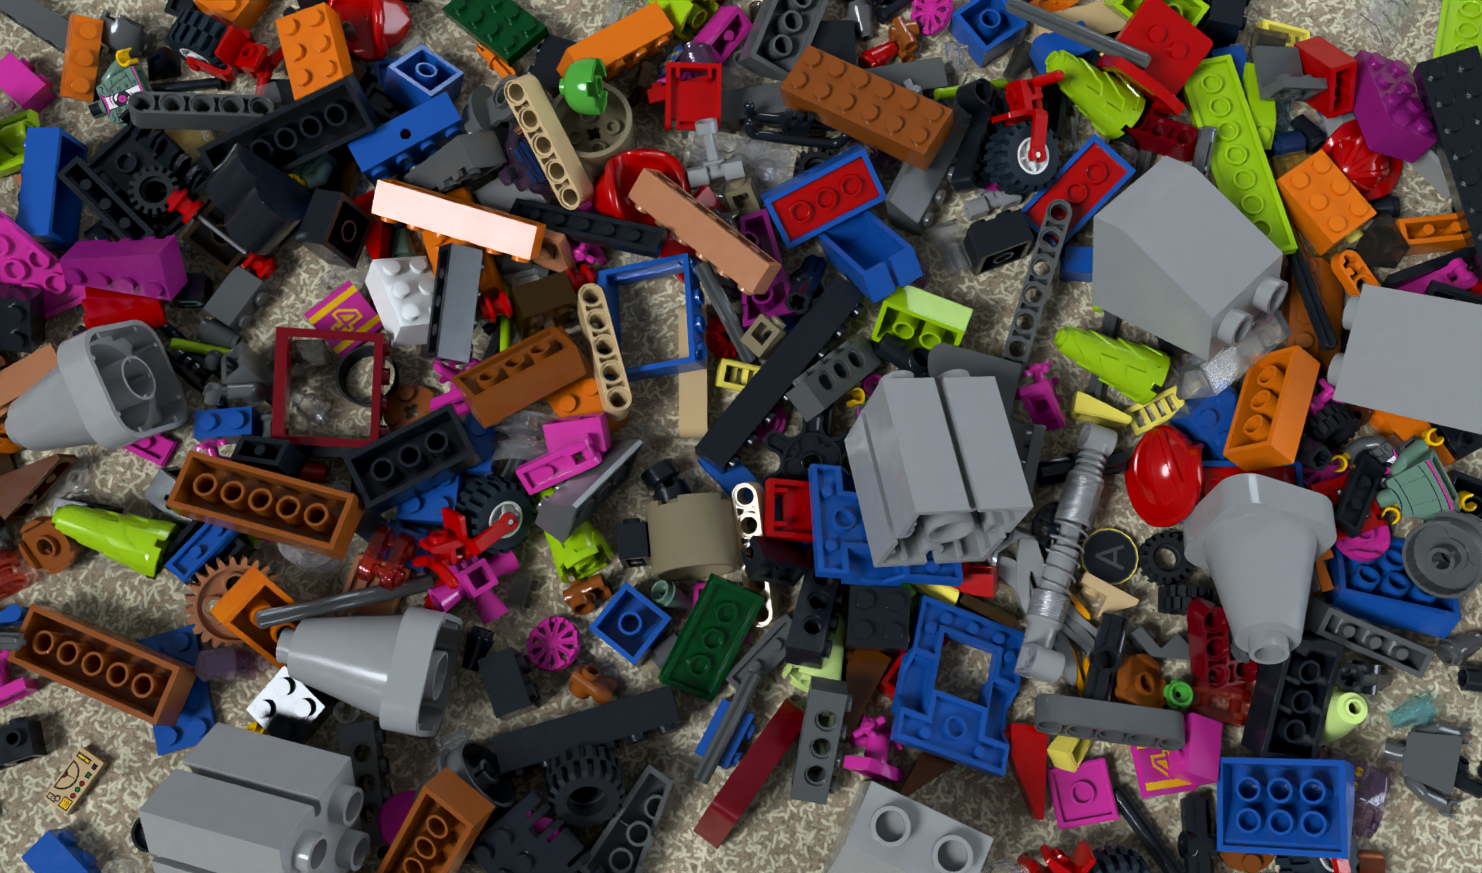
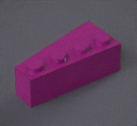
(759, 230)
(127, 266)

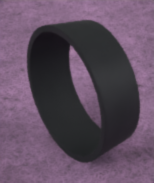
(348, 361)

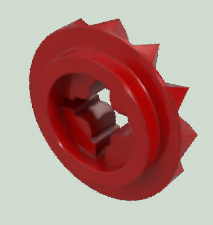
(717, 343)

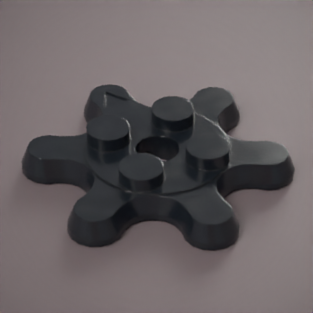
(809, 441)

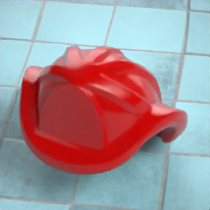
(377, 26)
(1367, 170)
(620, 176)
(1165, 476)

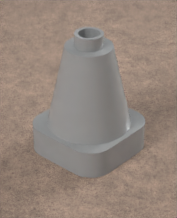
(105, 390)
(1261, 554)
(379, 664)

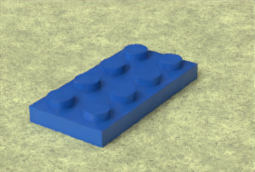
(198, 711)

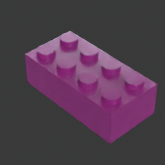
(1390, 108)

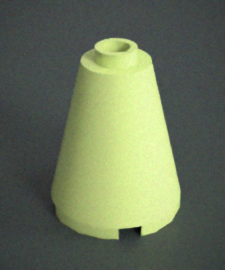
(831, 667)
(1343, 715)

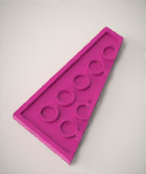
(31, 265)

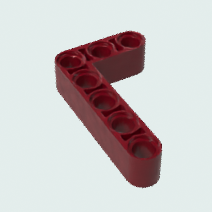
(1163, 135)
(1210, 650)
(750, 774)

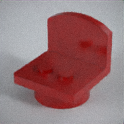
(1174, 51)

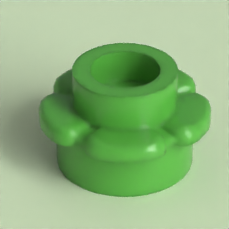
(1185, 691)

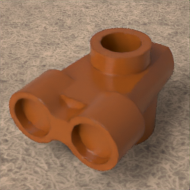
(905, 36)
(584, 593)
(589, 681)

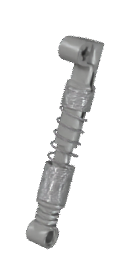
(1074, 514)

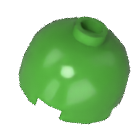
(584, 86)

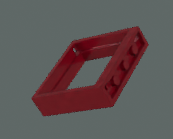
(282, 386)

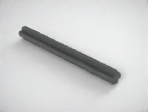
(1077, 32)
(341, 602)

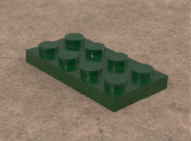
(498, 26)
(711, 637)

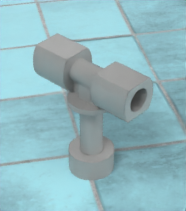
(714, 165)
(989, 200)

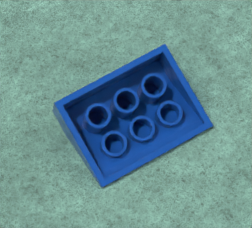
(1387, 595)
(1285, 807)

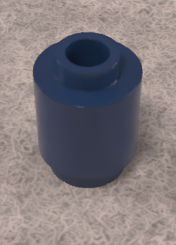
(1287, 143)

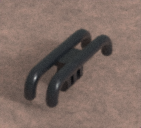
(793, 129)
(191, 366)

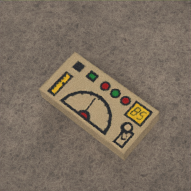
(75, 780)

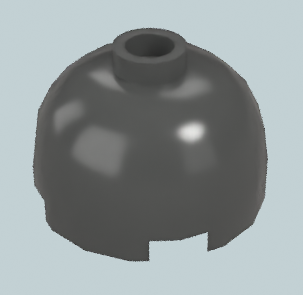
(124, 33)

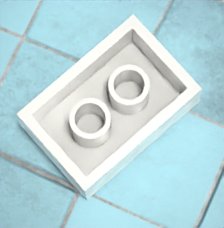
(402, 297)

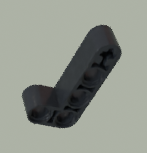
(983, 102)

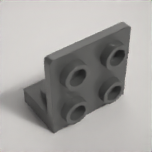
(1282, 76)

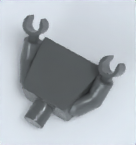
(242, 374)
(1430, 762)

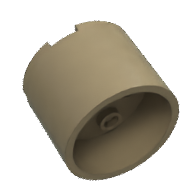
(610, 131)
(692, 537)

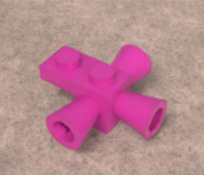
(475, 580)

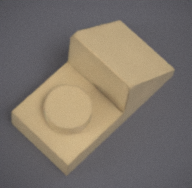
(1112, 598)

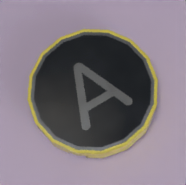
(1109, 556)

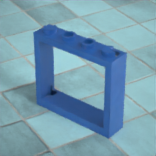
(683, 263)

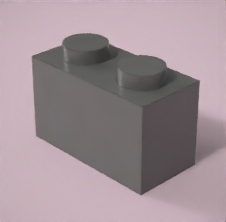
(237, 299)

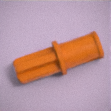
(495, 63)

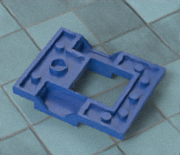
(842, 542)
(945, 723)

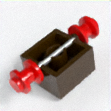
(211, 238)
(540, 302)

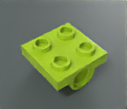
(12, 136)

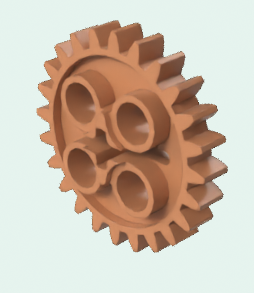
(213, 587)

